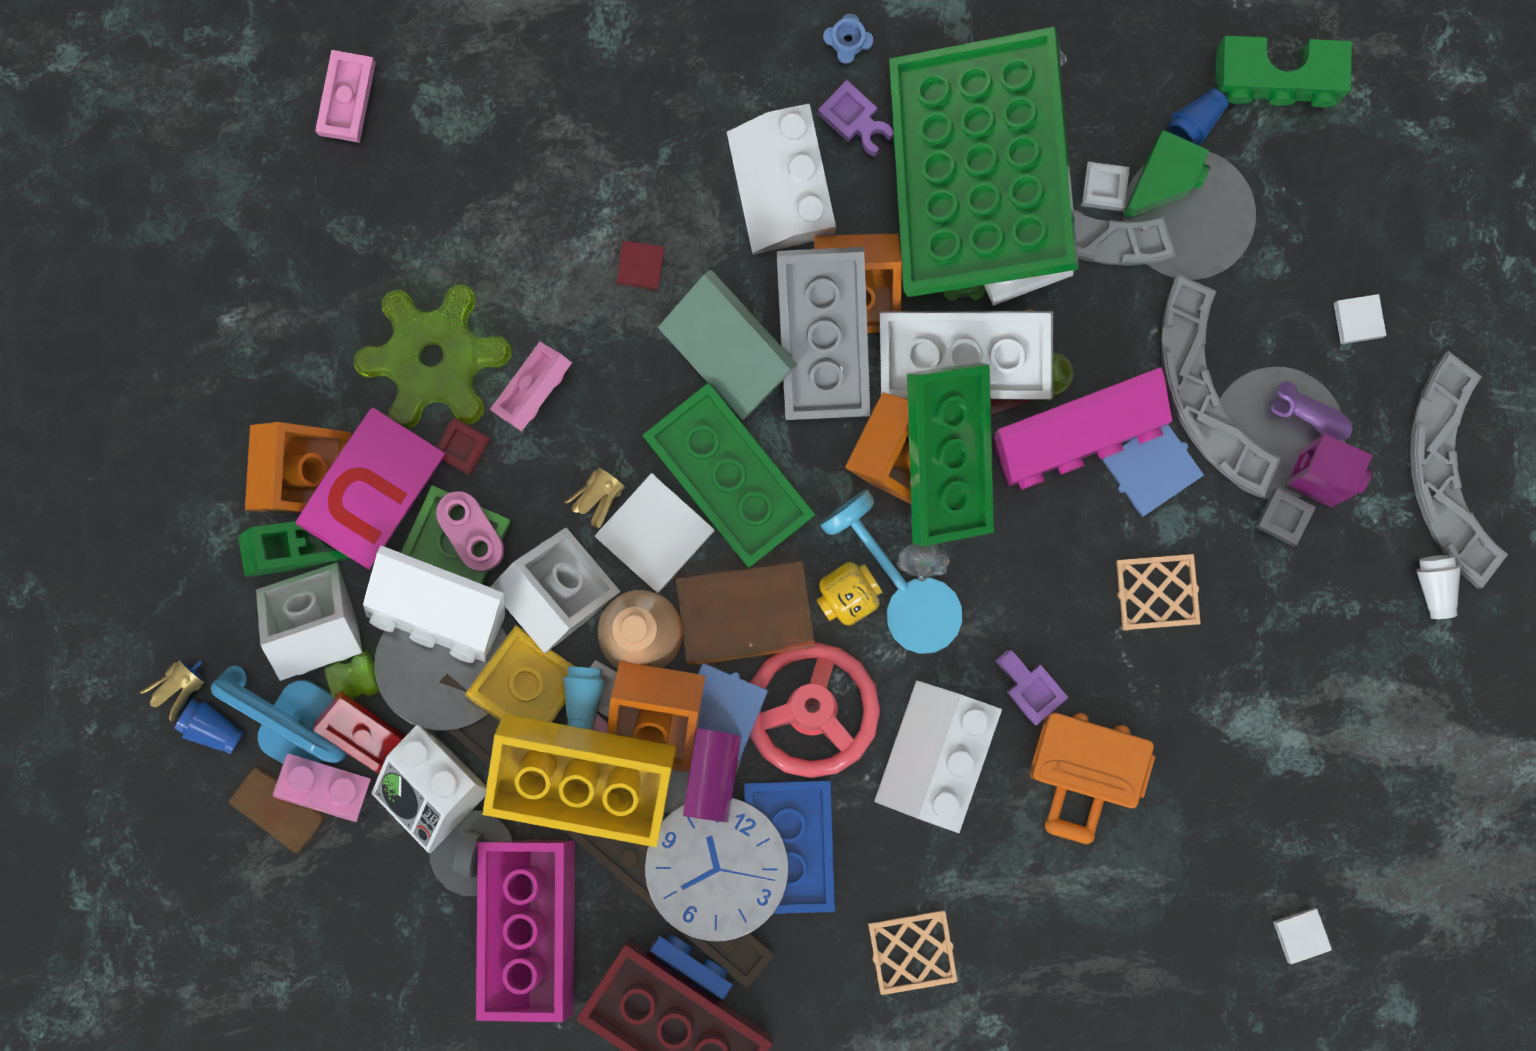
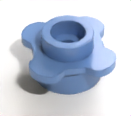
(848, 26)

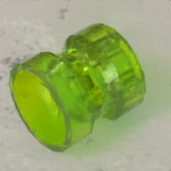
(353, 677)

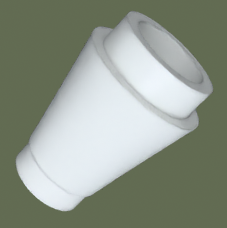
(1440, 585)

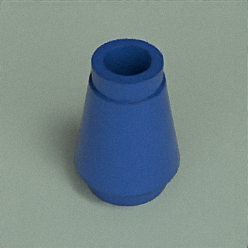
(1198, 117)
(208, 727)

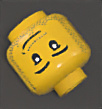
(849, 593)

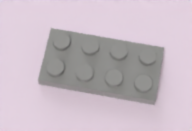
(824, 332)

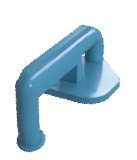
(287, 723)

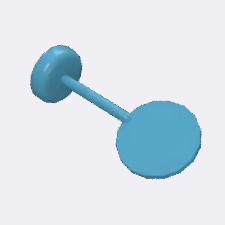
(919, 613)

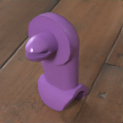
(1323, 417)

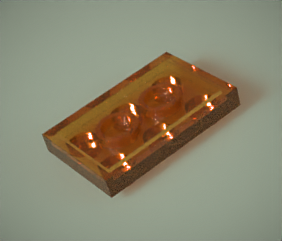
(745, 613)

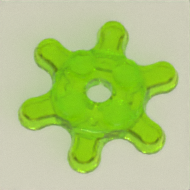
(453, 376)

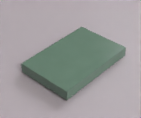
(727, 345)

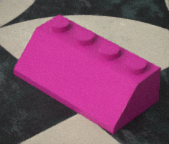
(1083, 428)
(525, 930)

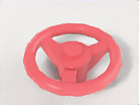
(814, 711)

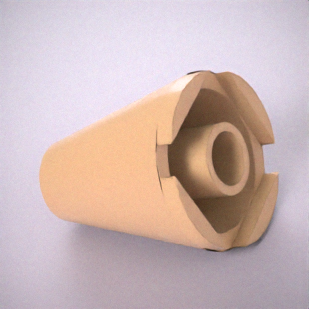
(640, 629)

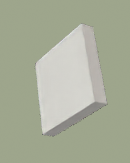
(654, 533)

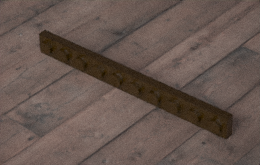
(740, 957)

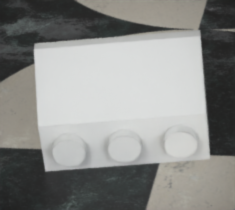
(781, 179)
(433, 605)
(938, 756)

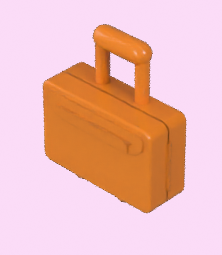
(1092, 763)

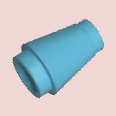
(582, 695)

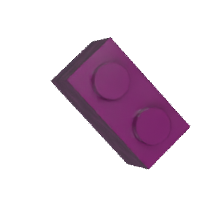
(1330, 471)

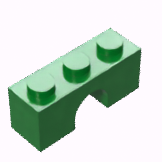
(1248, 74)

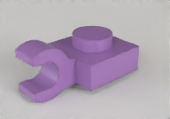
(1033, 690)

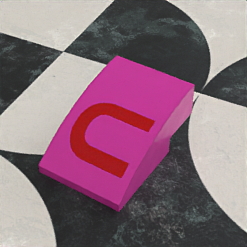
(370, 488)

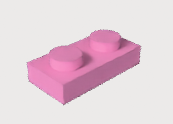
(345, 96)
(531, 386)
(321, 787)

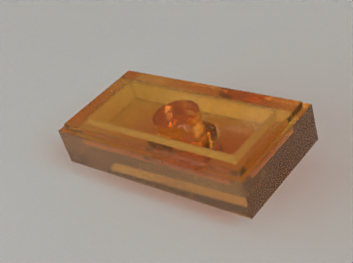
(283, 820)

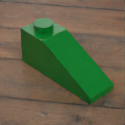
(283, 549)

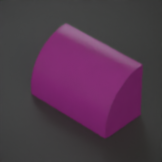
(712, 775)

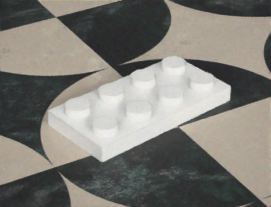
(1011, 342)

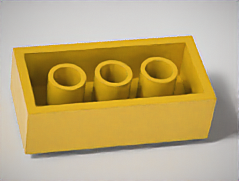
(578, 780)

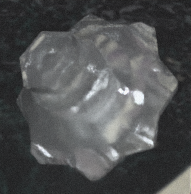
(923, 561)

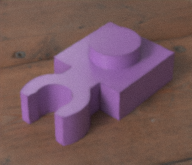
(851, 114)

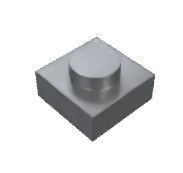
(1285, 516)

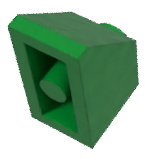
(1168, 174)

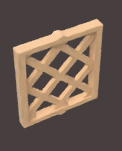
(1124, 594)
(946, 946)

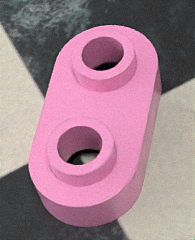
(470, 530)

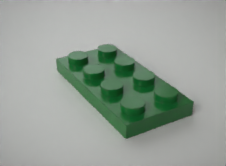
(950, 453)
(728, 475)

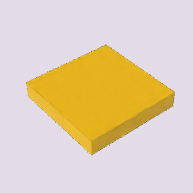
(521, 680)

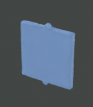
(1153, 470)
(730, 703)

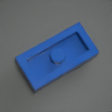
(707, 976)

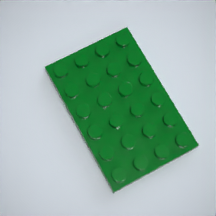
(982, 163)

